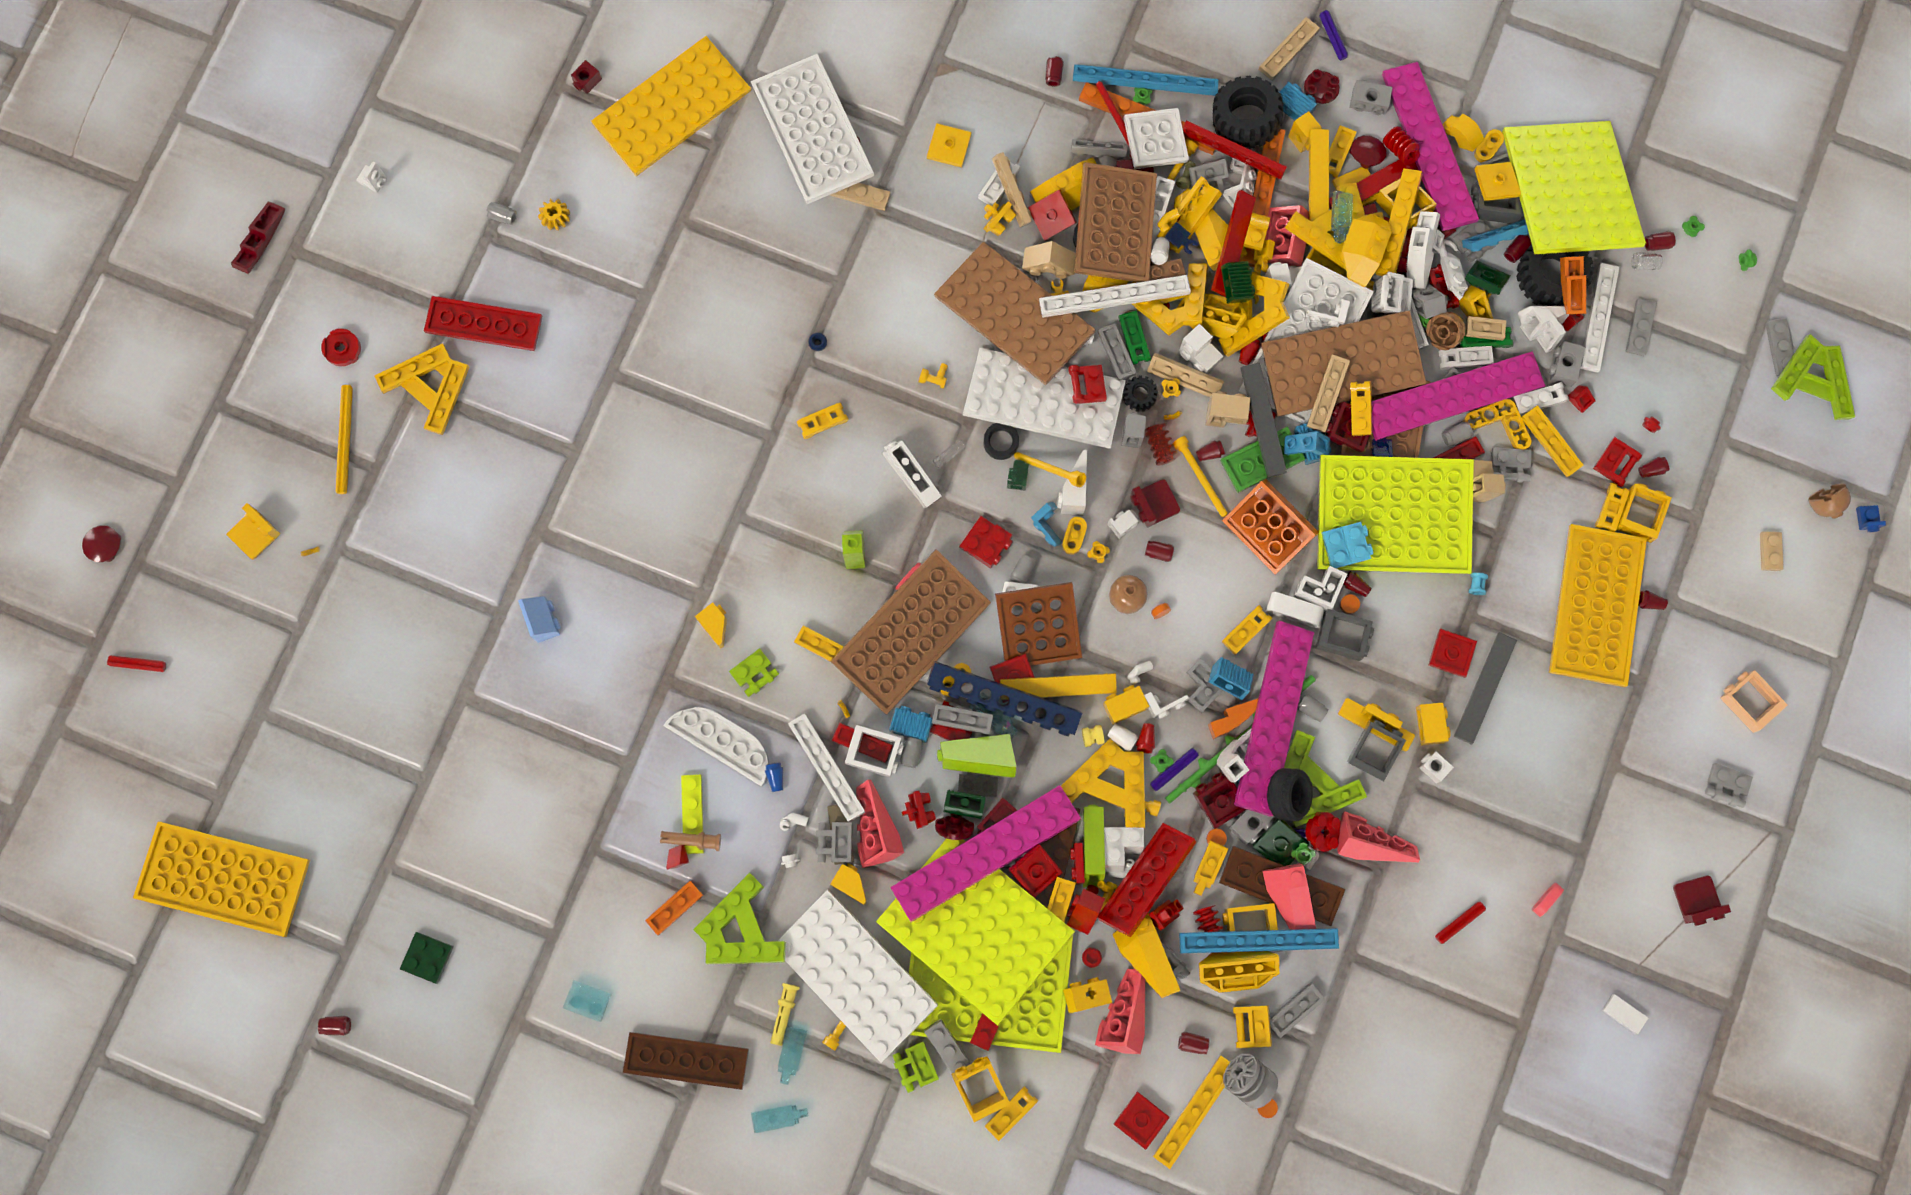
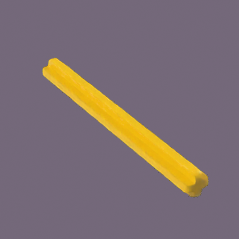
(344, 439)

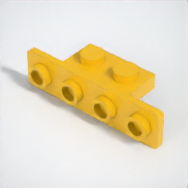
(1362, 714)

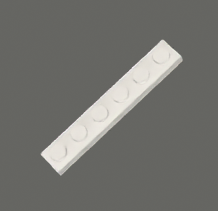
(1599, 317)
(826, 768)

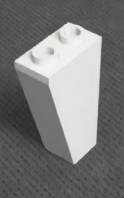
(911, 472)

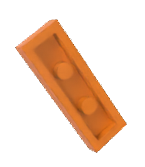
(674, 908)

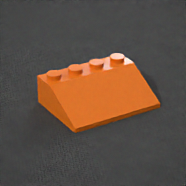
(1270, 526)

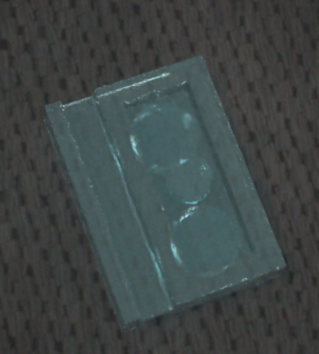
(587, 1001)

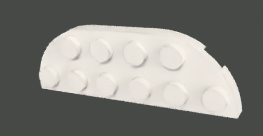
(722, 741)

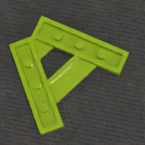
(1832, 389)
(1333, 795)
(754, 948)

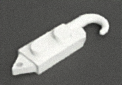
(1452, 270)

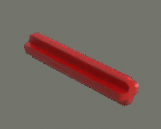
(136, 663)
(1460, 922)

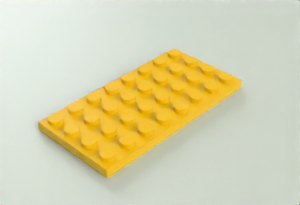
(671, 105)
(1598, 605)
(221, 879)

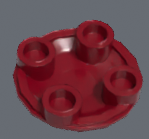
(1322, 86)
(1368, 151)
(101, 544)
(954, 827)

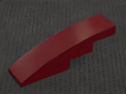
(258, 238)

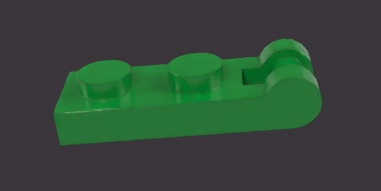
(1134, 337)
(1479, 342)

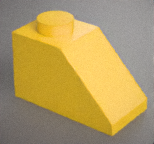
(1475, 303)
(714, 622)
(849, 882)

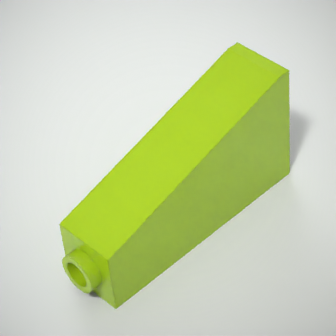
(853, 549)
(979, 755)
(1093, 845)

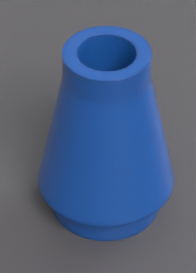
(774, 774)

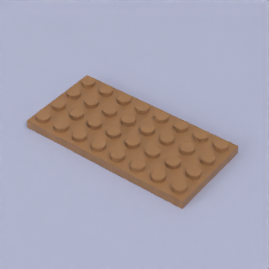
(1007, 311)
(1378, 352)
(910, 632)

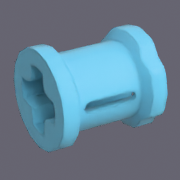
(1478, 583)

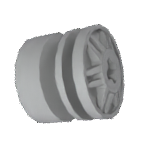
(1250, 1081)

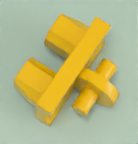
(1003, 212)

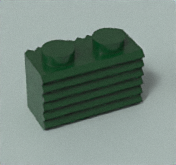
(1237, 282)
(964, 804)

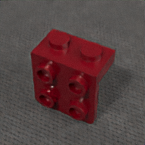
(1154, 502)
(1699, 901)

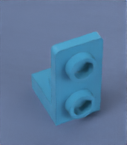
(1307, 442)
(1046, 513)

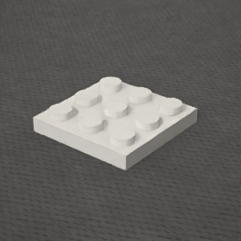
(1156, 138)

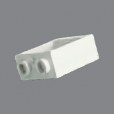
(854, 747)

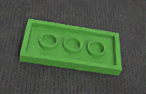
(1247, 467)

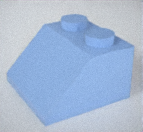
(539, 618)

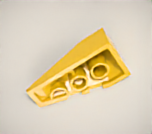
(1211, 238)
(1148, 957)

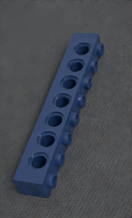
(1066, 727)

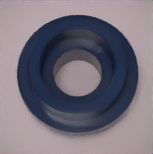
(817, 336)

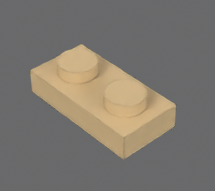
(1485, 328)
(1771, 551)

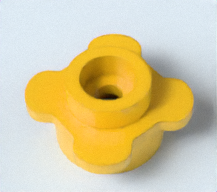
(1175, 384)
(1098, 547)

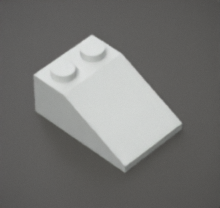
(1072, 498)

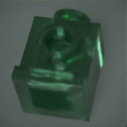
(1018, 475)

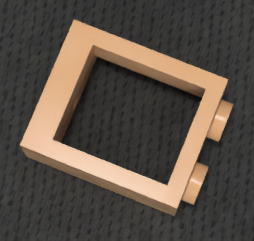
(1776, 702)

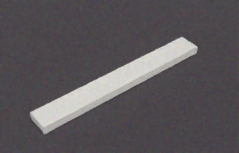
(1114, 296)

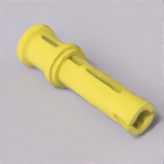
(786, 1003)

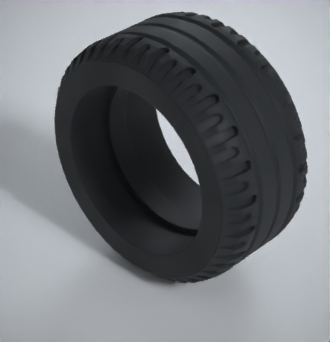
(1289, 794)

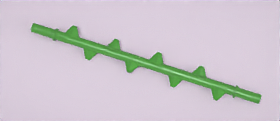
(1206, 765)

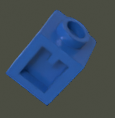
(1869, 518)

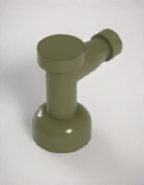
(1183, 182)

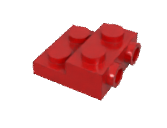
(986, 542)

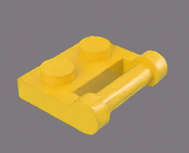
(1258, 1026)

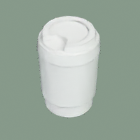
(1160, 251)
(1122, 737)

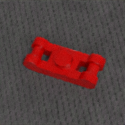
(1440, 285)

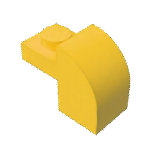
(1465, 131)
(1256, 231)

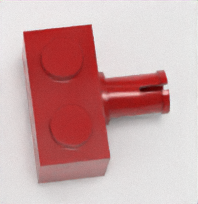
(1085, 909)

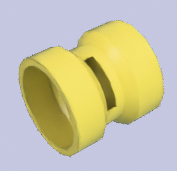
(1092, 736)

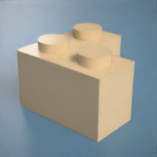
(1049, 258)
(1227, 408)
(1486, 483)

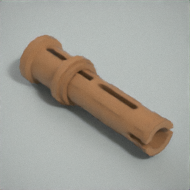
(701, 840)

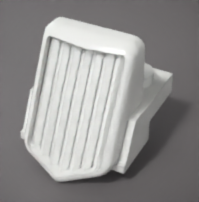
(1392, 294)
(1543, 324)

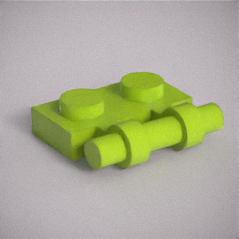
(750, 668)
(921, 1065)

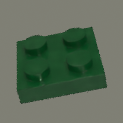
(1487, 278)
(1279, 842)
(426, 957)

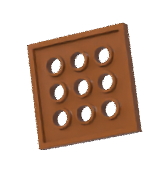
(1043, 595)

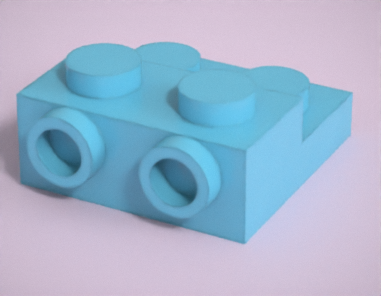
(1347, 545)

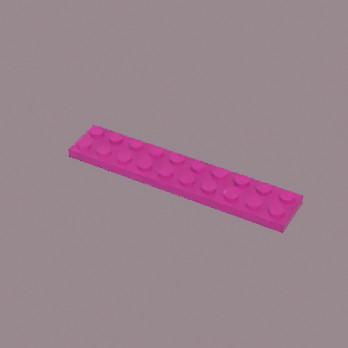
(1436, 159)
(1455, 395)
(1274, 714)
(985, 853)

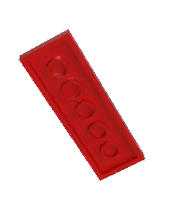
(483, 323)
(1146, 879)

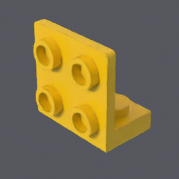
(253, 532)

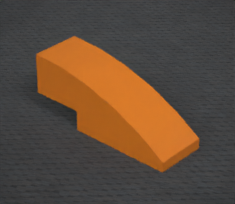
(1573, 284)
(1233, 718)

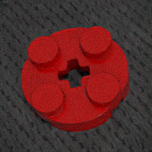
(333, 340)
(1329, 839)

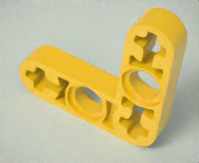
(1505, 417)

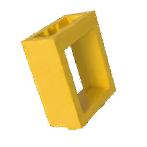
(1423, 200)
(1635, 529)
(1270, 915)
(989, 1104)

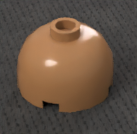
(1446, 330)
(1831, 502)
(1128, 594)

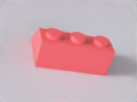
(1287, 246)

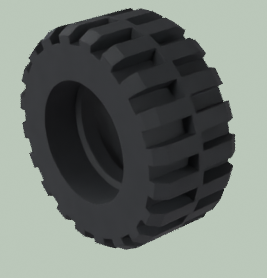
(1248, 92)
(1535, 283)

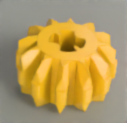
(551, 209)

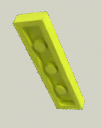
(692, 808)

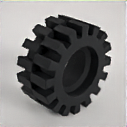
(1143, 383)

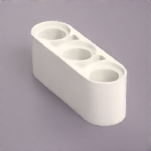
(1295, 610)

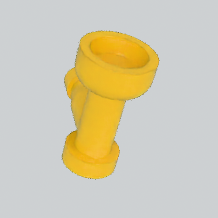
(939, 379)
(1108, 889)

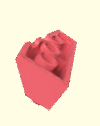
(878, 834)
(1366, 842)
(1291, 895)
(1125, 1022)

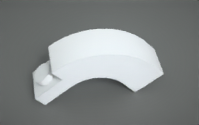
(1232, 758)

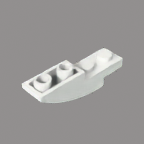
(1162, 196)
(1420, 249)

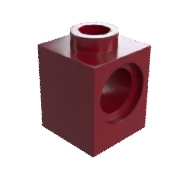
(589, 71)

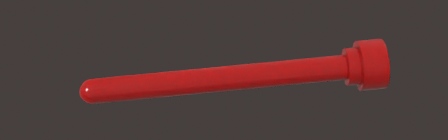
(1113, 110)

